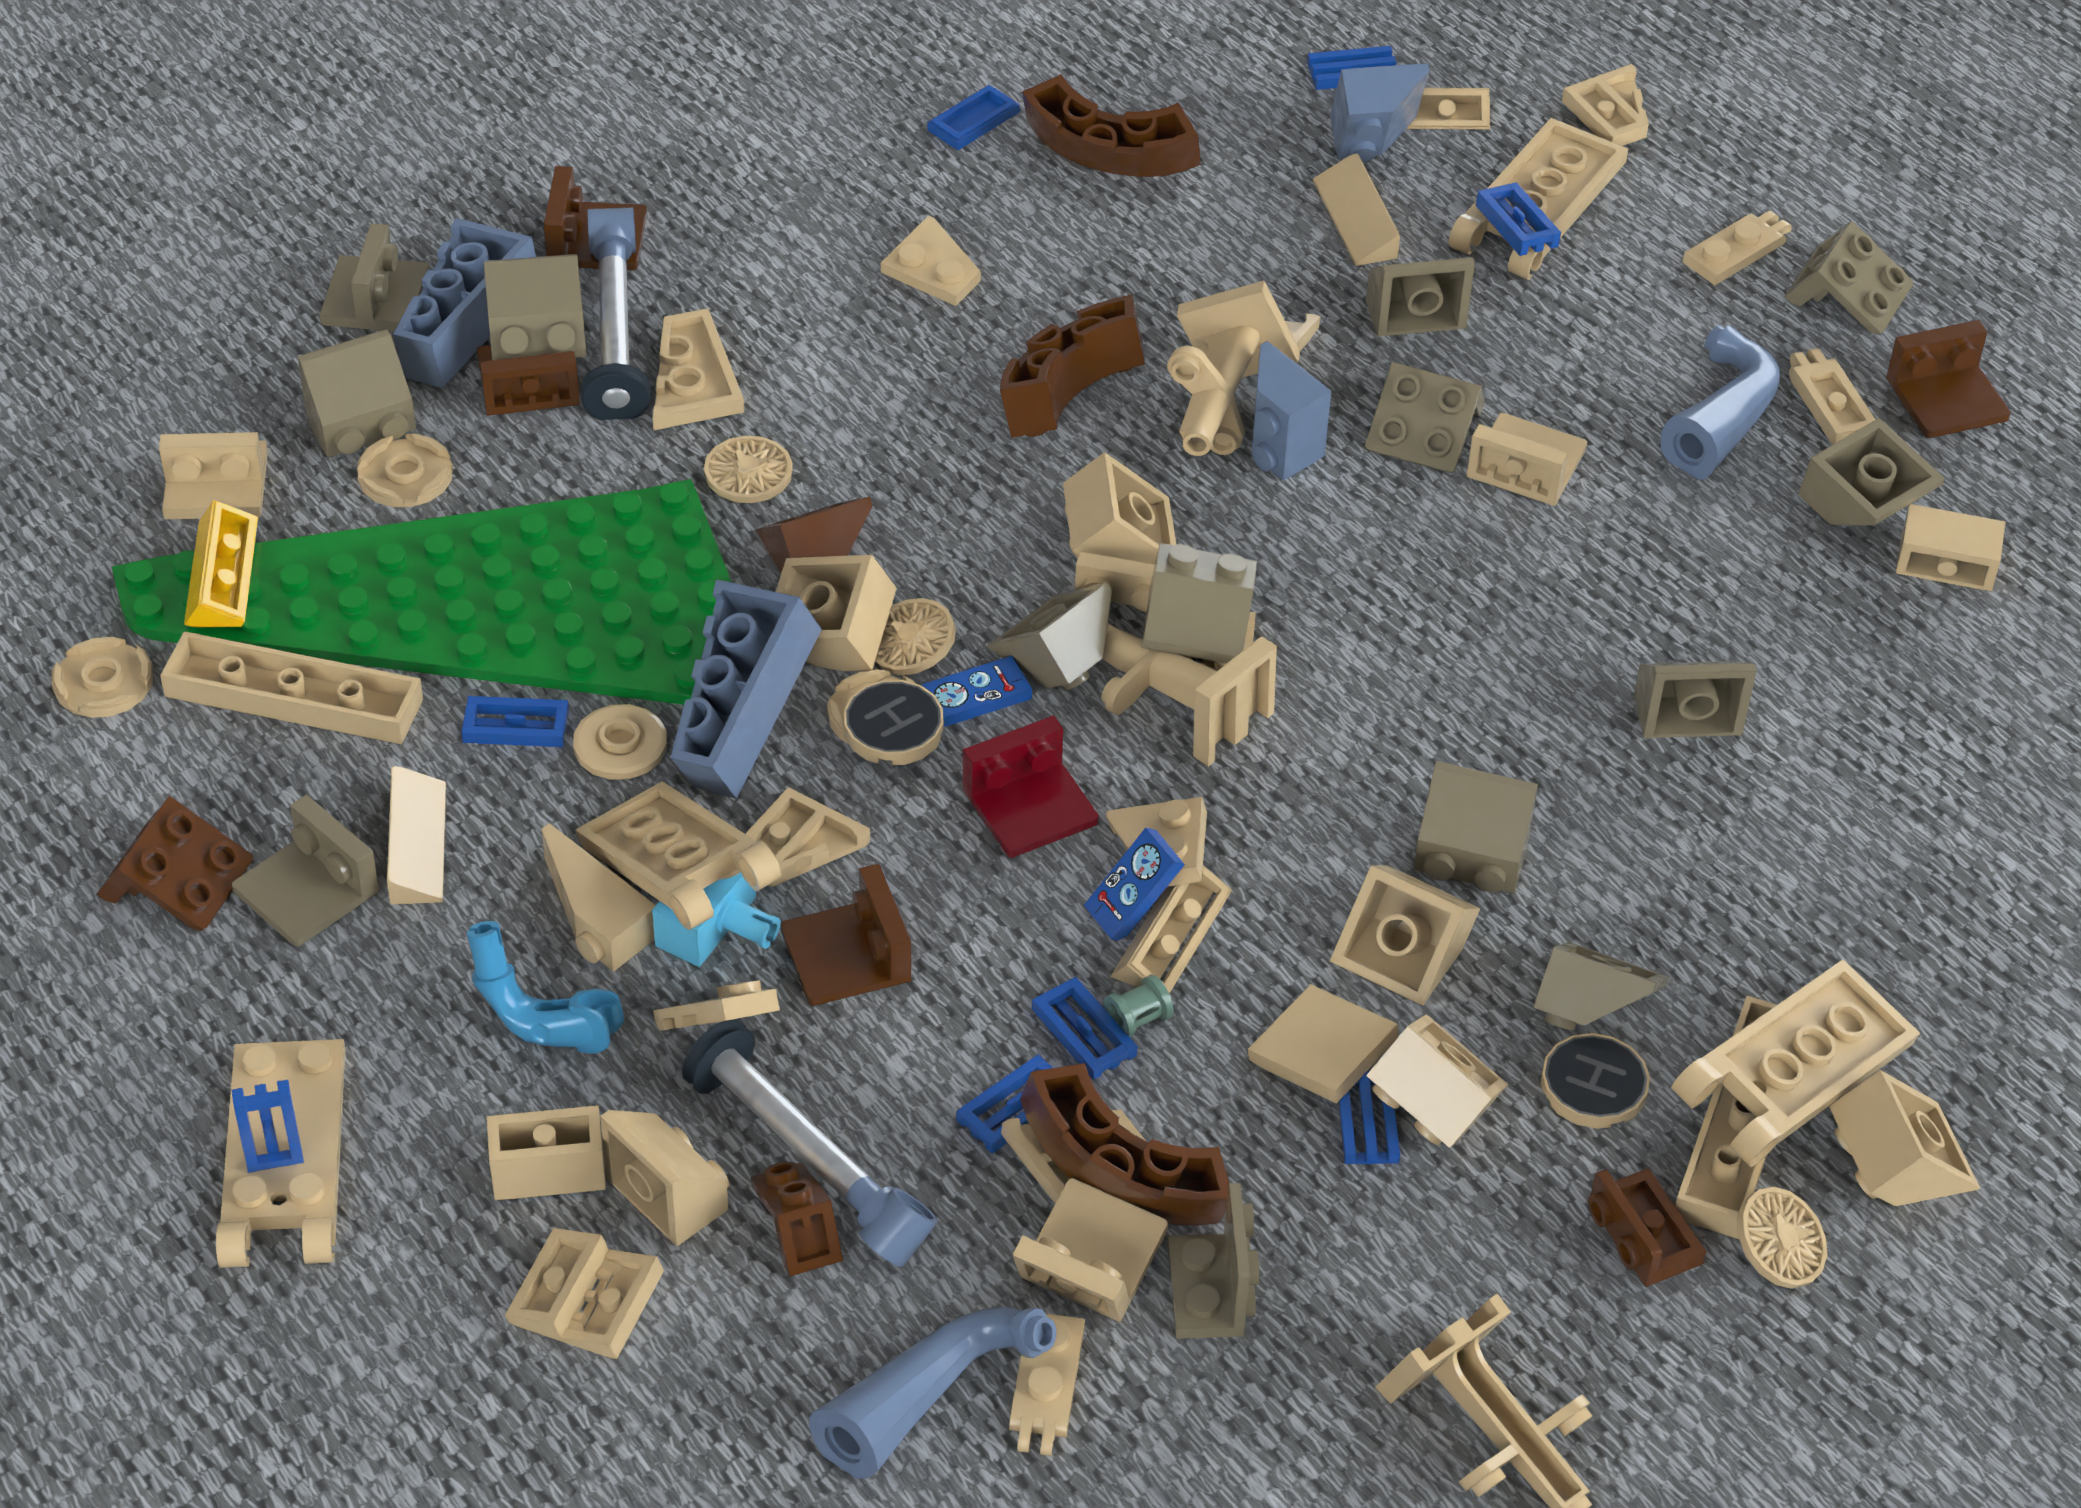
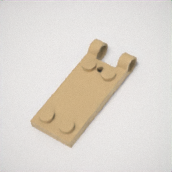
(1560, 173)
(676, 850)
(1800, 1057)
(307, 1188)

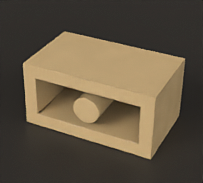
(1950, 547)
(546, 1153)

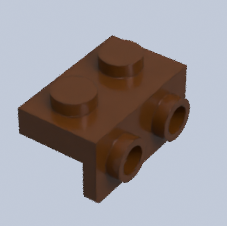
(1644, 1226)

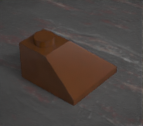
(816, 533)

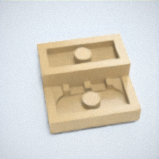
(564, 1280)

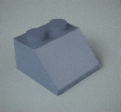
(1375, 107)
(1288, 415)

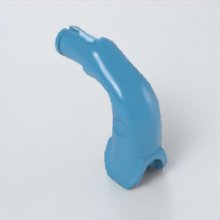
(577, 1021)

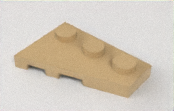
(693, 373)
(732, 1003)

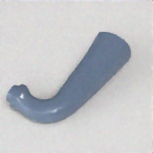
(1712, 428)
(875, 1414)

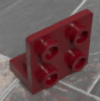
(1025, 788)

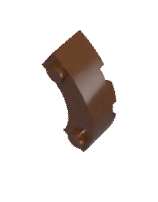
(1128, 145)
(1067, 361)
(1093, 1148)

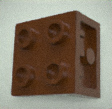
(568, 221)
(1942, 381)
(528, 382)
(179, 865)
(852, 945)

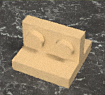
(212, 468)

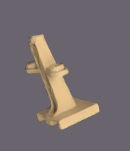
(1224, 349)
(1219, 698)
(1461, 1368)

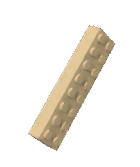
(292, 687)
(1716, 1176)

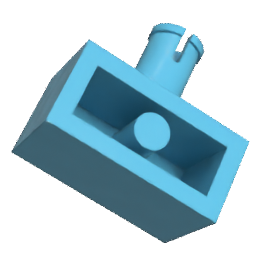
(732, 913)

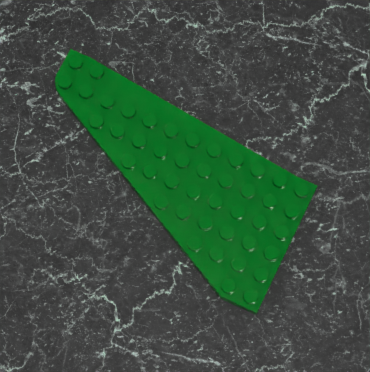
(530, 595)

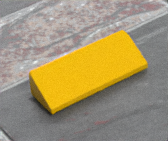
(221, 567)

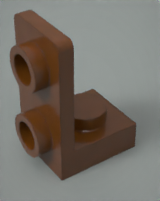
(800, 1215)

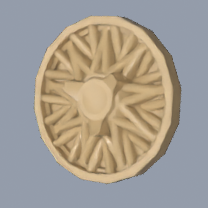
(748, 469)
(915, 636)
(620, 742)
(1782, 1237)

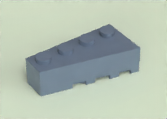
(451, 312)
(741, 683)

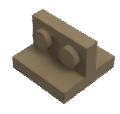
(374, 287)

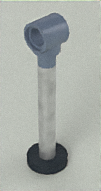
(615, 387)
(889, 1217)

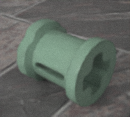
(1140, 1005)

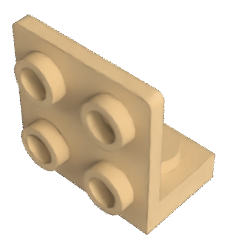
(1524, 457)
(1092, 1249)

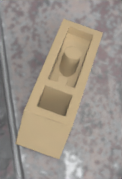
(603, 910)

